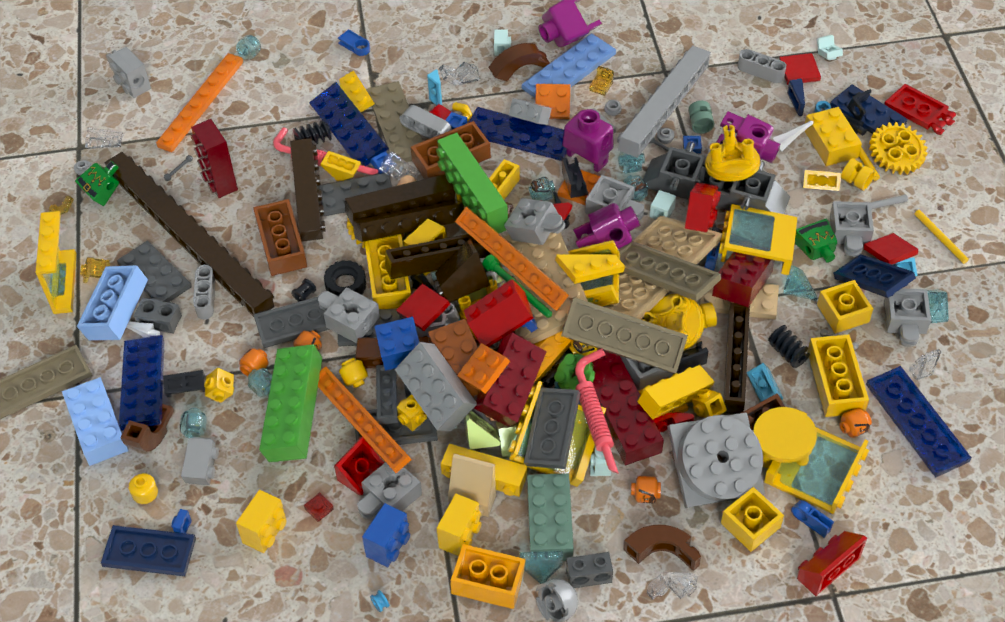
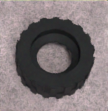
(345, 268)

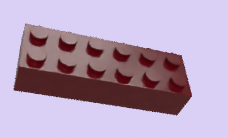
(630, 425)

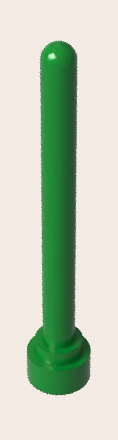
(492, 264)

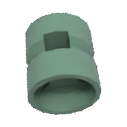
(701, 117)

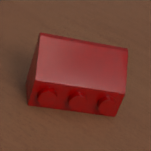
(499, 313)
(831, 561)

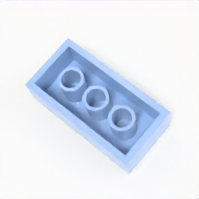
(112, 303)
(94, 421)

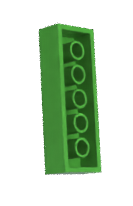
(471, 182)
(291, 403)

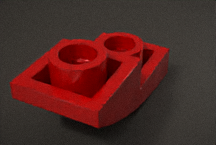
(672, 418)

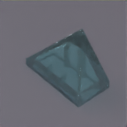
(799, 285)
(938, 305)
(542, 564)

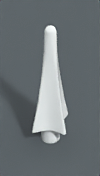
(786, 138)
(143, 329)

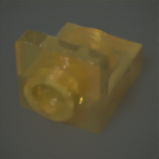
(602, 81)
(93, 268)

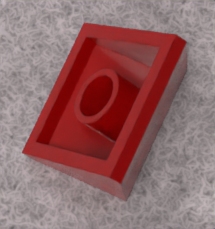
(357, 465)

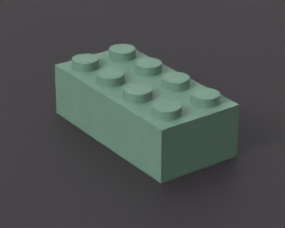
(550, 513)

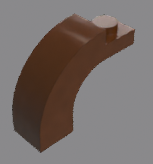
(516, 57)
(144, 436)
(662, 538)

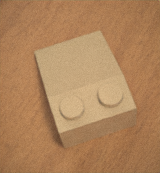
(474, 481)

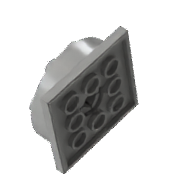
(700, 472)

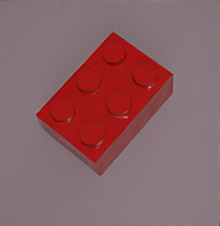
(702, 207)

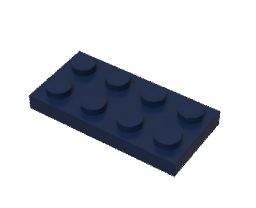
(876, 112)
(875, 275)
(148, 550)

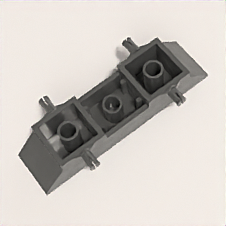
(682, 169)

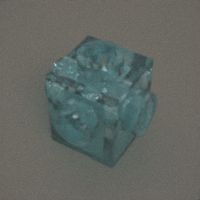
(631, 163)

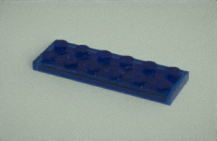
(348, 124)
(520, 133)
(142, 381)
(918, 421)

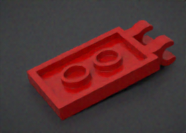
(921, 108)

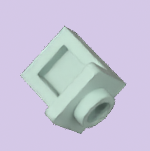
(827, 48)

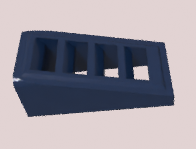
(796, 95)

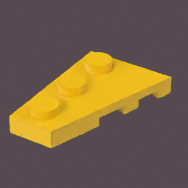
(356, 91)
(589, 266)

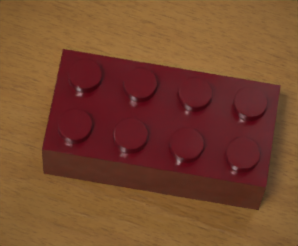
(214, 158)
(742, 278)
(511, 389)

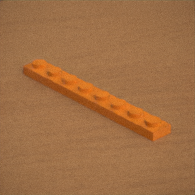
(199, 102)
(512, 259)
(362, 421)

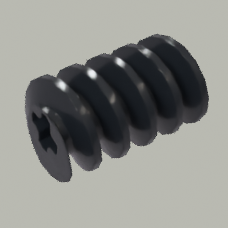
(317, 132)
(788, 346)

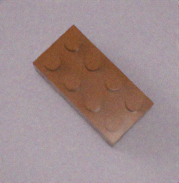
(426, 158)
(280, 237)
(456, 346)

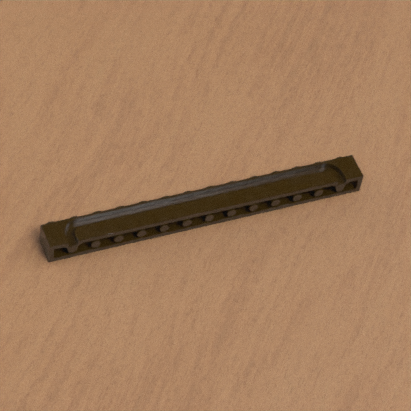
(191, 236)

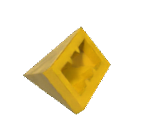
(340, 166)
(822, 180)

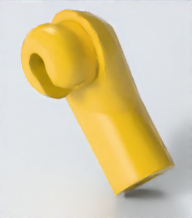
(463, 108)

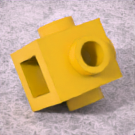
(219, 385)
(708, 403)
(410, 413)

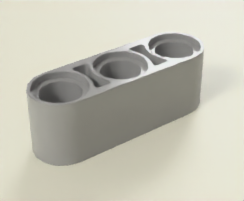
(761, 66)
(424, 122)
(204, 292)

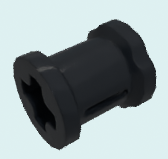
(304, 290)

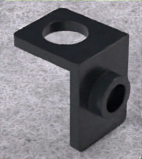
(855, 101)

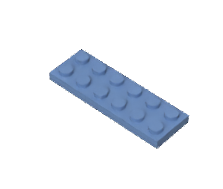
(573, 64)

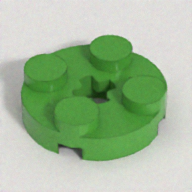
(567, 367)

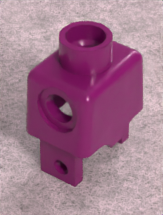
(564, 24)
(752, 129)
(589, 138)
(608, 225)

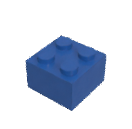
(396, 341)
(386, 535)

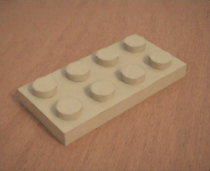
(762, 306)

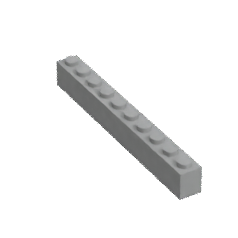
(663, 101)

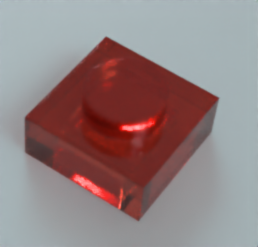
(318, 507)

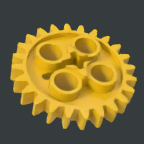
(898, 148)

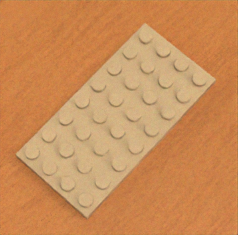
(671, 238)
(544, 258)

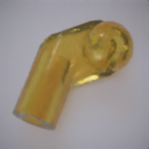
(64, 208)

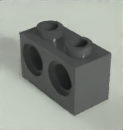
(162, 314)
(589, 570)

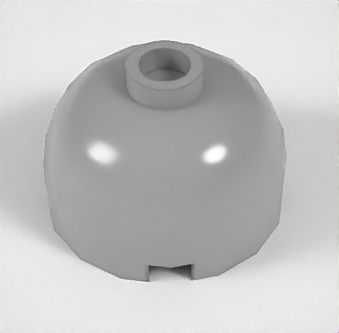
(557, 600)

